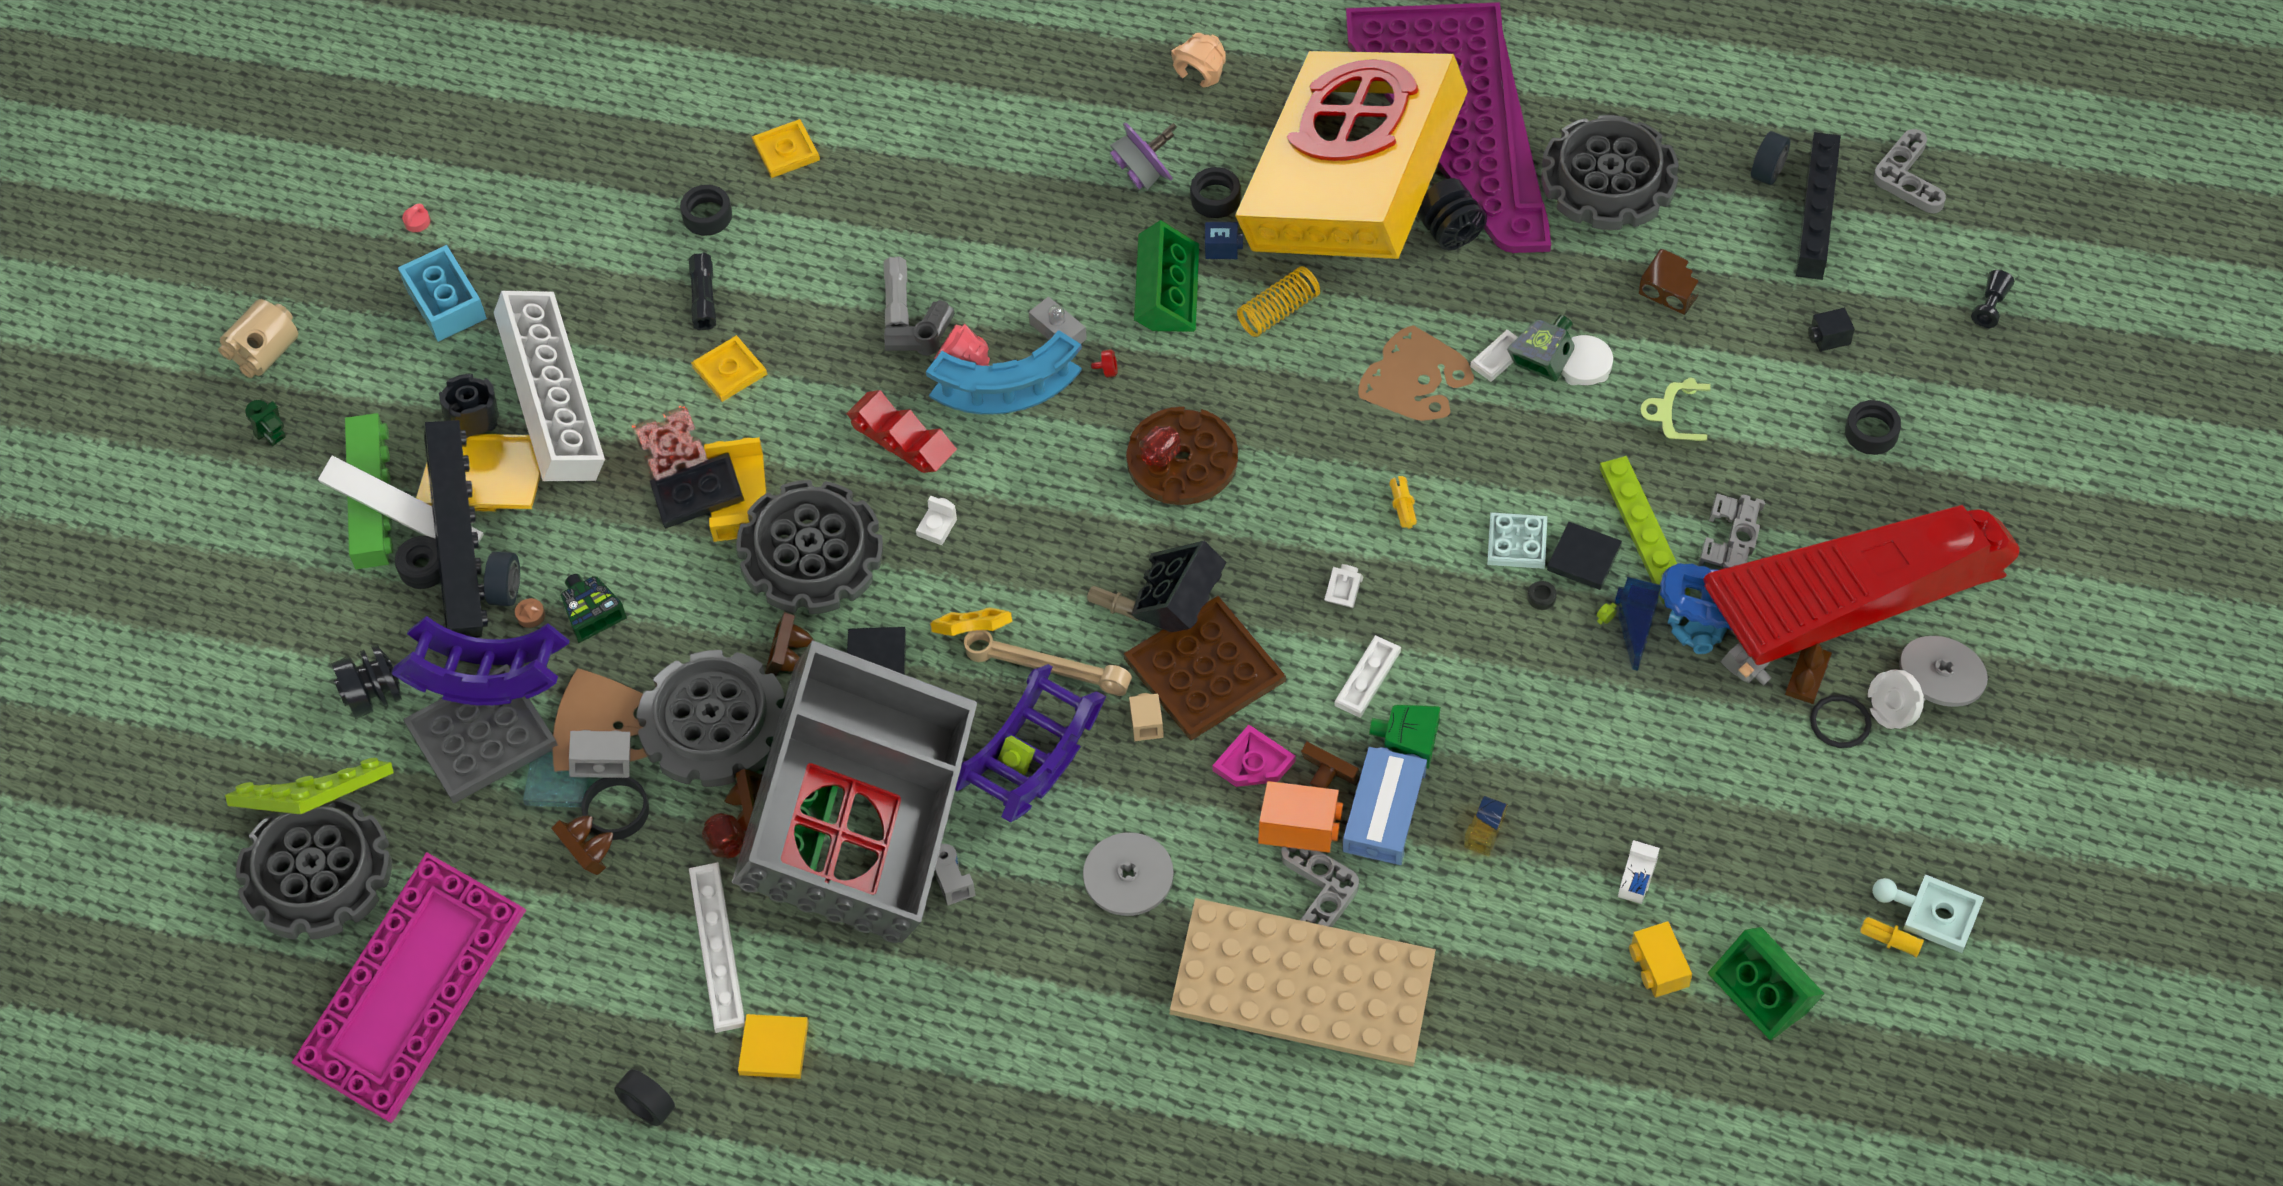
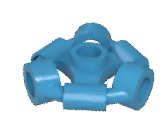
(1704, 637)

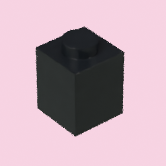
(1831, 329)

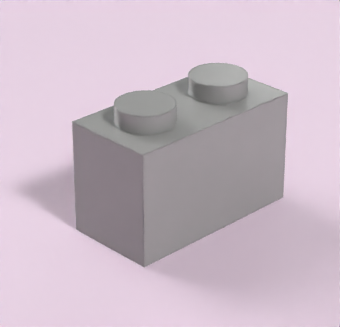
(599, 754)

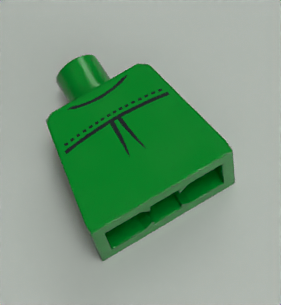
(1409, 730)

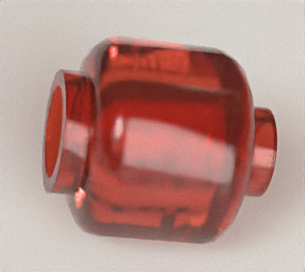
(1160, 446)
(723, 835)

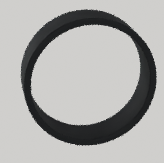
(604, 783)

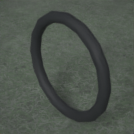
(1859, 740)

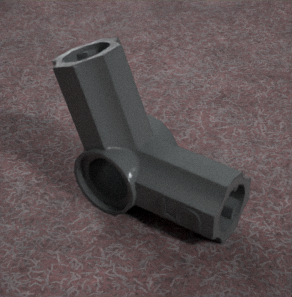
(924, 335)

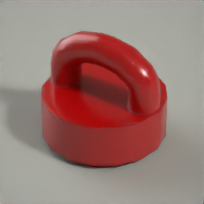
(1108, 363)

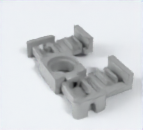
(1735, 551)

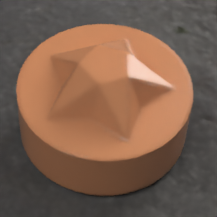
(530, 613)

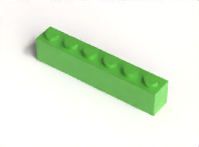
(366, 527)

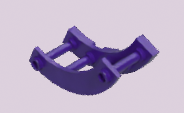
(482, 687)
(1052, 764)

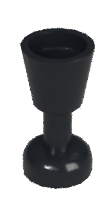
(1997, 287)

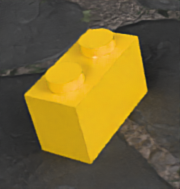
(1660, 959)

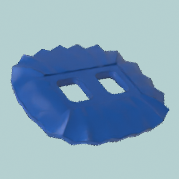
(1701, 610)

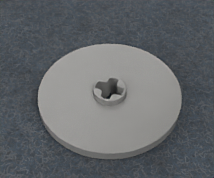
(1945, 670)
(1131, 894)

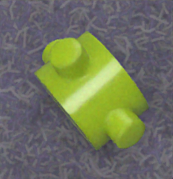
(1606, 613)

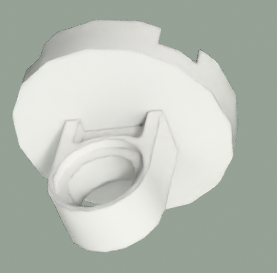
(1896, 699)

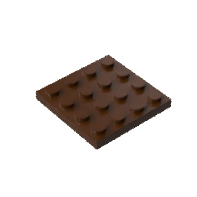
(1205, 670)

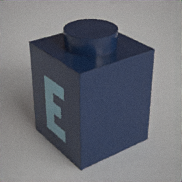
(1222, 240)

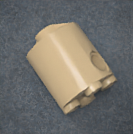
(259, 337)

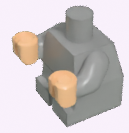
(1744, 667)

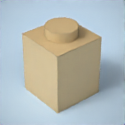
(1146, 717)

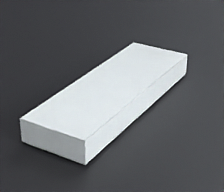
(1367, 676)

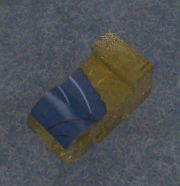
(1485, 825)

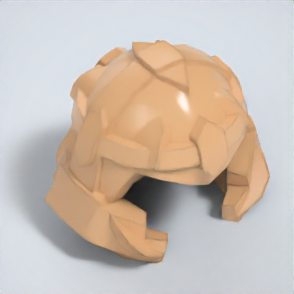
(1204, 54)

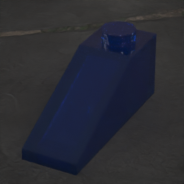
(1636, 612)

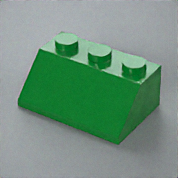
(1765, 982)

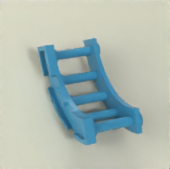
(1005, 385)

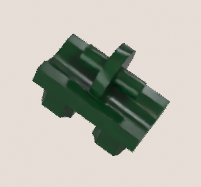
(265, 421)

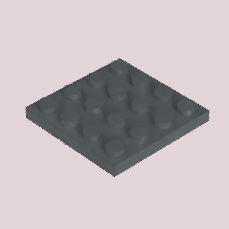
(478, 742)

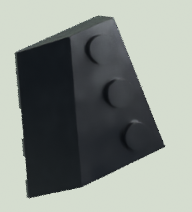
(1178, 586)

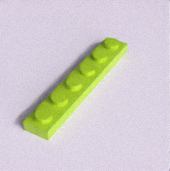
(1638, 518)

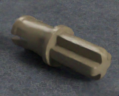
(1111, 601)

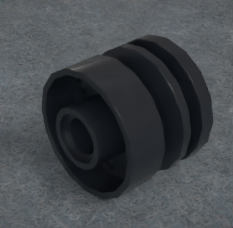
(1451, 214)
(365, 681)

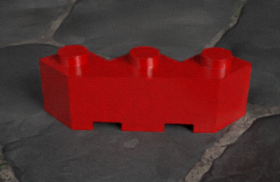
(900, 432)

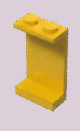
(749, 468)

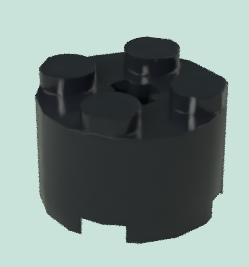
(471, 403)

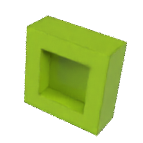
(1016, 754)

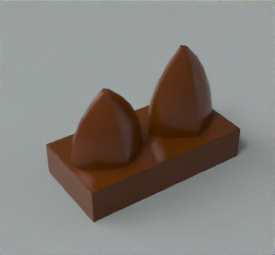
(786, 635)
(1808, 673)
(744, 794)
(588, 853)

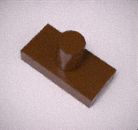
(1329, 767)

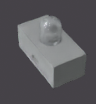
(1050, 317)

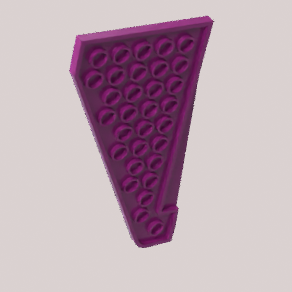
(1489, 137)

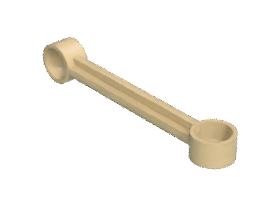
(1110, 679)

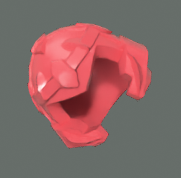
(966, 346)

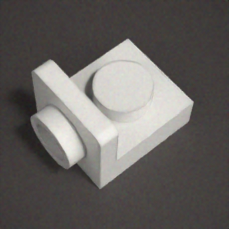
(937, 521)
(1343, 586)

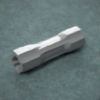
(896, 292)

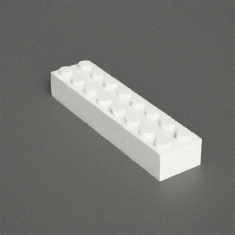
(548, 386)

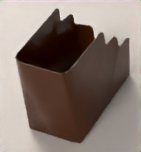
(1671, 274)

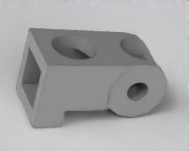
(952, 884)

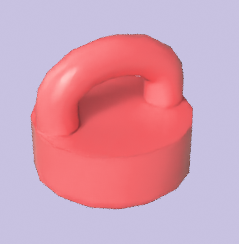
(416, 218)

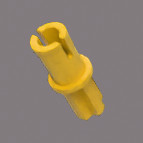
(1403, 502)
(1891, 936)

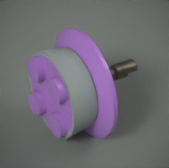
(1141, 157)

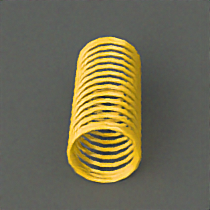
(1251, 312)

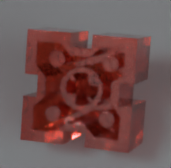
(669, 442)

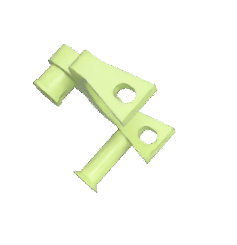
(1664, 408)

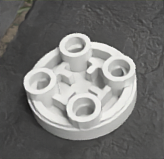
(1589, 361)

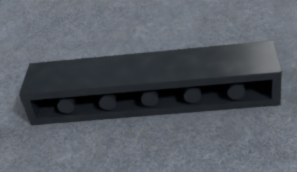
(1818, 206)

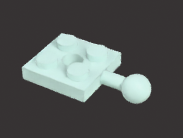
(1930, 897)

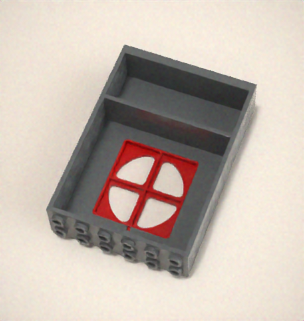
(873, 738)

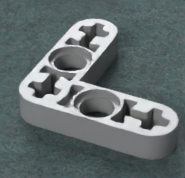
(1900, 171)
(1331, 890)

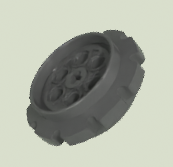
(1609, 172)
(809, 547)
(710, 717)
(313, 869)

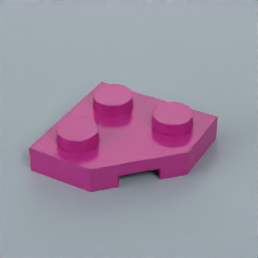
(1253, 760)

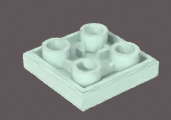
(1517, 540)

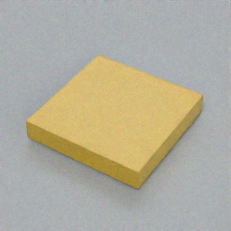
(785, 148)
(729, 368)
(773, 1046)

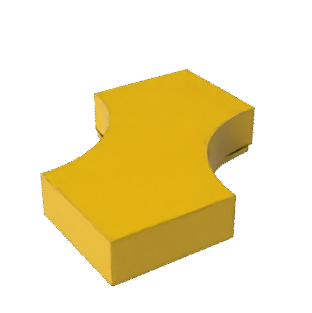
(957, 623)

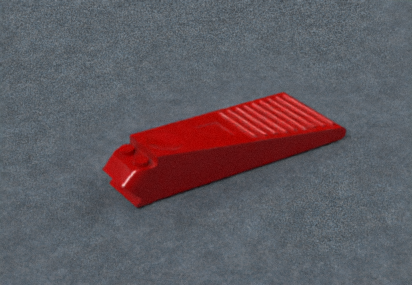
(1858, 579)

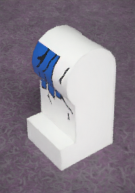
(1638, 872)

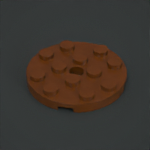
(1182, 481)

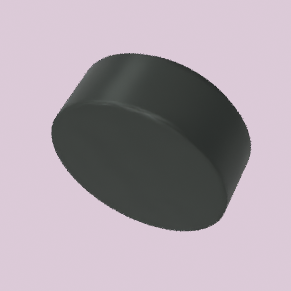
(1542, 595)

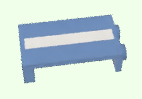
(1384, 805)

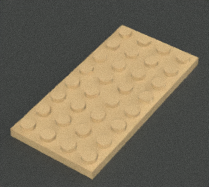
(1303, 982)

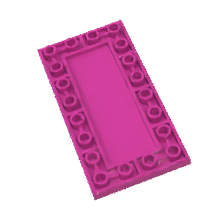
(409, 987)

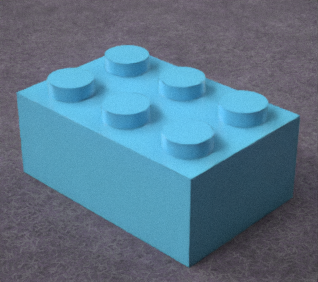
(442, 293)

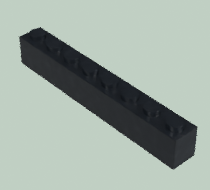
(453, 528)

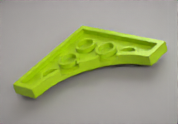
(308, 791)

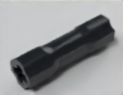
(702, 291)

